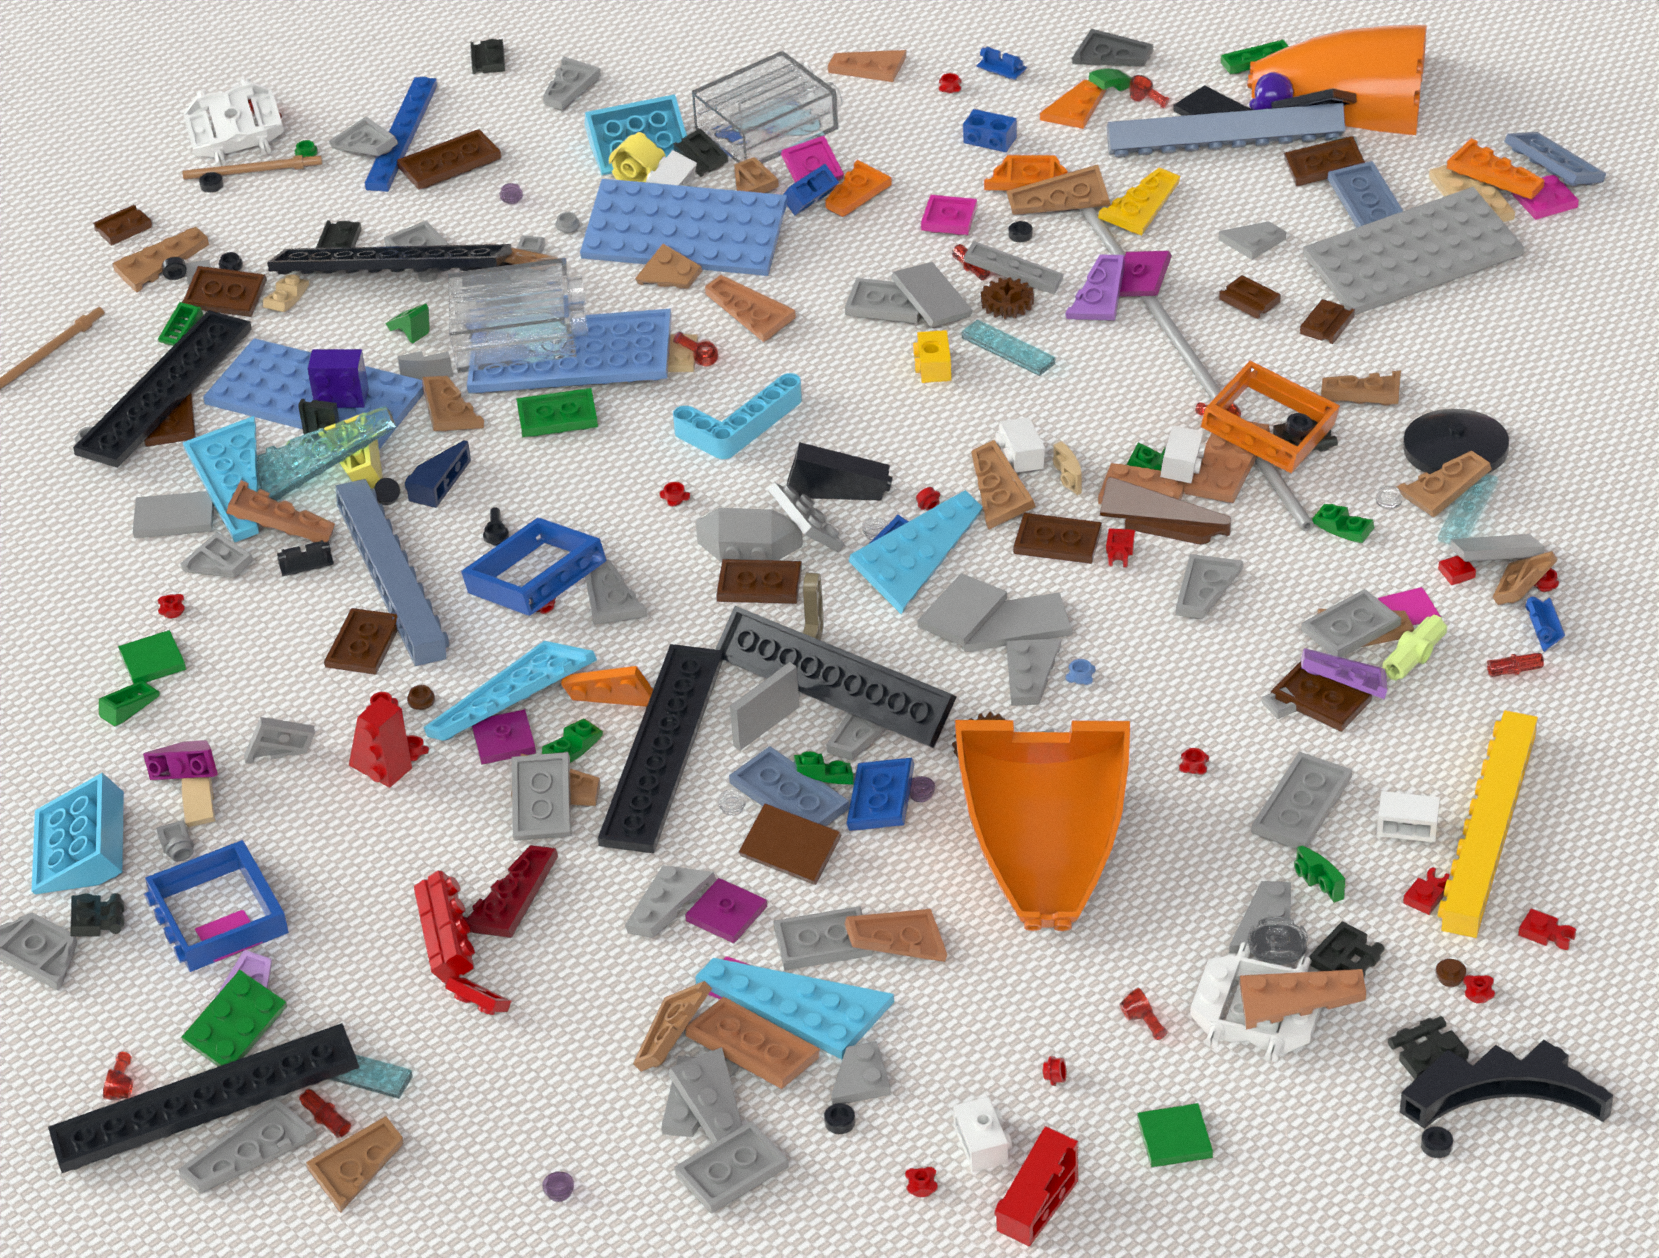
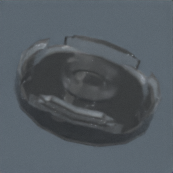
(1277, 940)

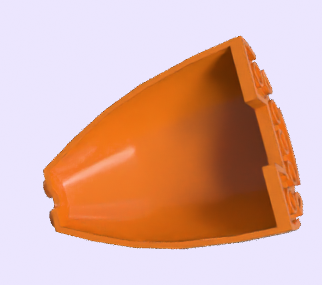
(1373, 62)
(1044, 810)

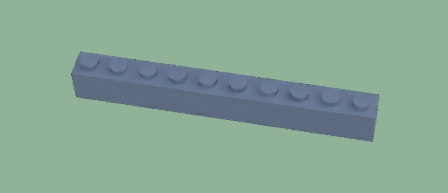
(1225, 129)
(391, 572)

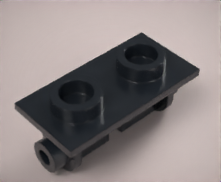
(294, 561)

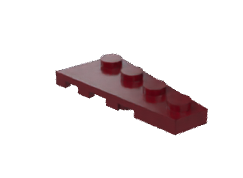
(512, 896)

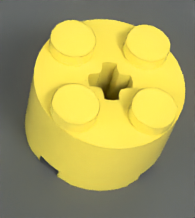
(635, 158)

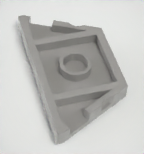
(37, 948)

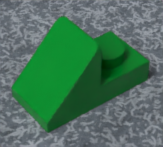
(413, 322)

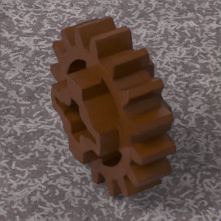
(1007, 298)

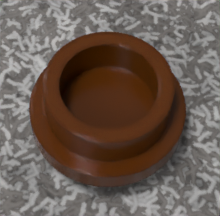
(420, 697)
(1450, 972)

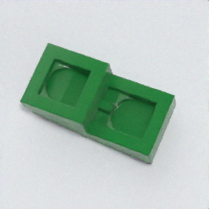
(1109, 78)

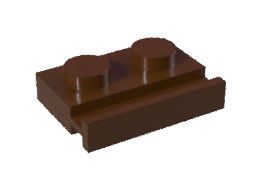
(122, 225)
(1249, 296)
(1327, 321)

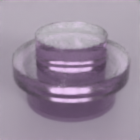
(511, 193)
(922, 789)
(558, 1186)

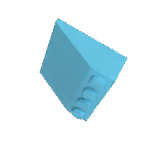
(654, 117)
(79, 837)

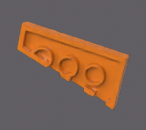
(1488, 168)

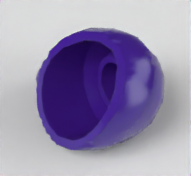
(1271, 88)

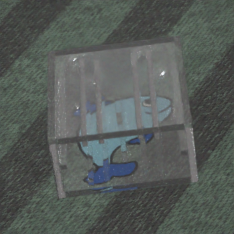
(766, 108)
(515, 314)

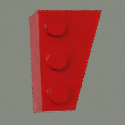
(381, 743)
(1039, 1187)

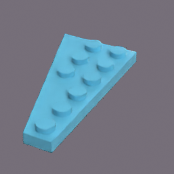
(221, 462)
(912, 553)
(517, 682)
(810, 1008)

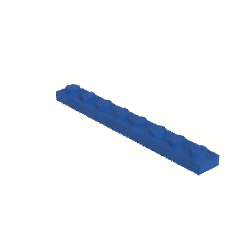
(403, 128)

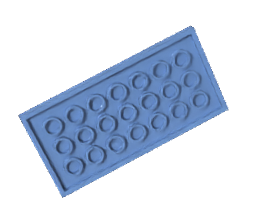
(706, 225)
(615, 350)
(273, 379)

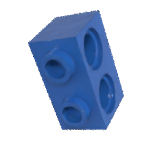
(989, 130)
(810, 189)

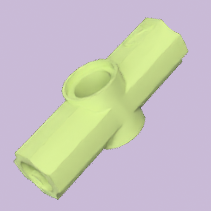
(1414, 647)

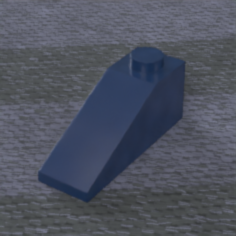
(437, 475)

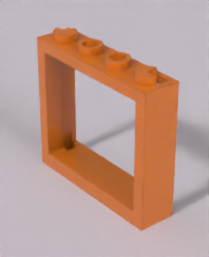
(1257, 440)

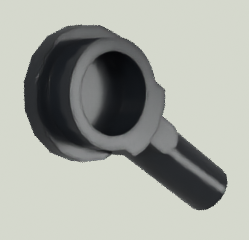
(230, 261)
(495, 530)

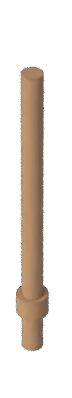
(297, 162)
(81, 325)

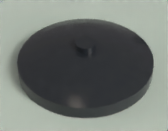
(1451, 433)

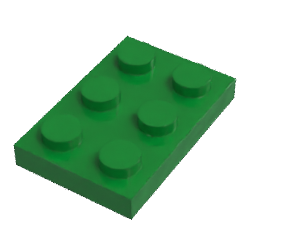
(557, 412)
(234, 1020)

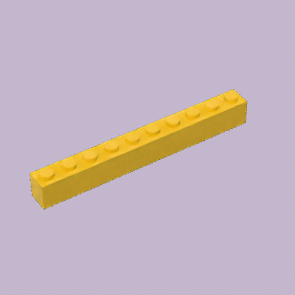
(1489, 824)

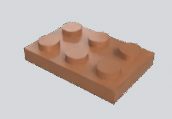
(1145, 478)

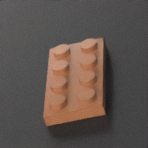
(1222, 469)
(753, 1042)

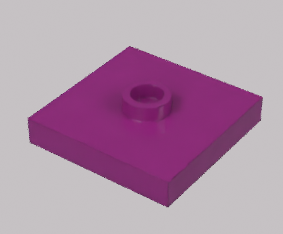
(1144, 273)
(503, 737)
(726, 910)

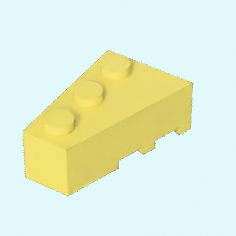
(364, 462)

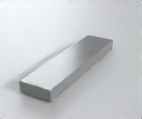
(1013, 267)

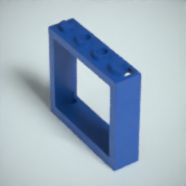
(584, 557)
(205, 869)

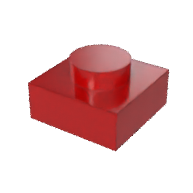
(1456, 570)

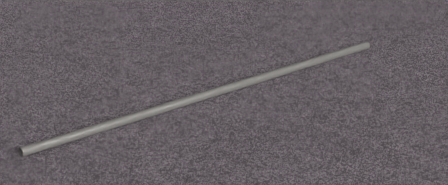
(1200, 372)

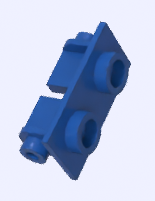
(1007, 66)
(1545, 621)

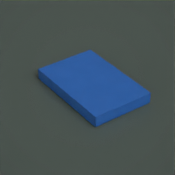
(880, 794)

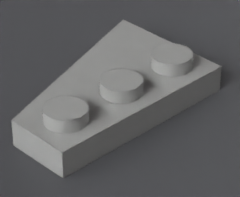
(1205, 583)

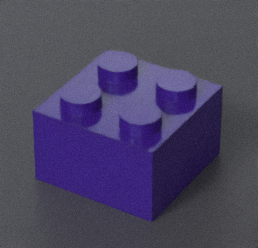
(338, 377)

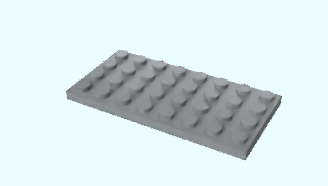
(1413, 250)

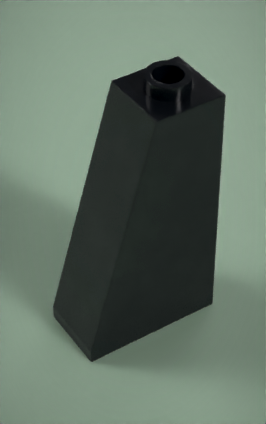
(837, 475)

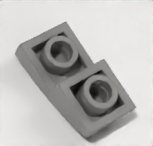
(418, 366)

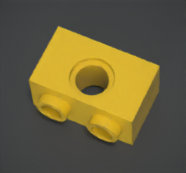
(933, 355)

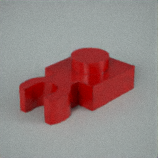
(1120, 545)
(1426, 894)
(1545, 928)

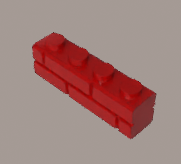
(444, 926)

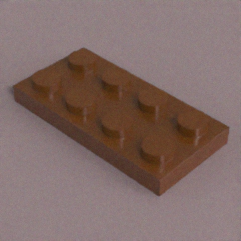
(449, 159)

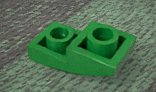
(1146, 457)
(1339, 523)
(576, 739)
(814, 767)
(1320, 871)

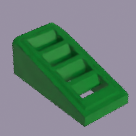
(181, 312)
(126, 702)

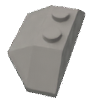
(748, 534)

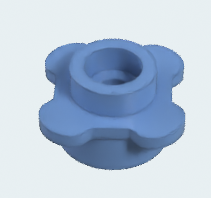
(1080, 672)

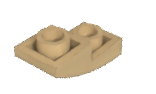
(287, 293)
(1067, 463)
(198, 801)

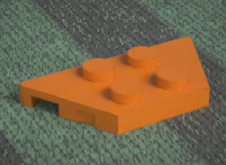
(1023, 170)

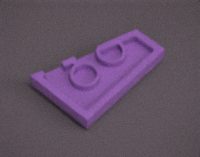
(1101, 291)
(1346, 671)

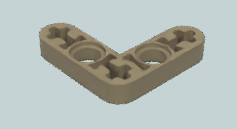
(813, 605)

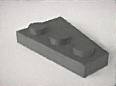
(1111, 49)

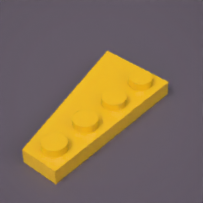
(1141, 203)

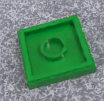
(152, 657)
(1174, 1135)

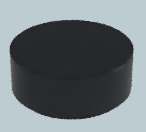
(211, 182)
(1020, 231)
(174, 268)
(1298, 425)
(387, 491)
(839, 1118)
(1436, 1142)

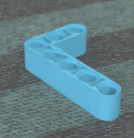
(744, 425)

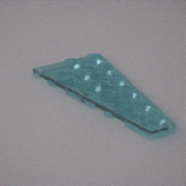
(312, 454)

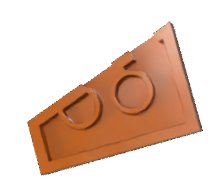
(1074, 106)
(857, 188)
(609, 686)

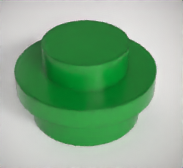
(306, 148)

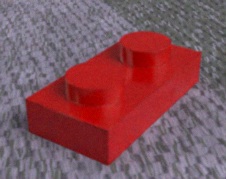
(468, 992)

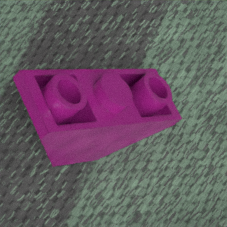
(181, 760)

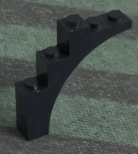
(1500, 1074)

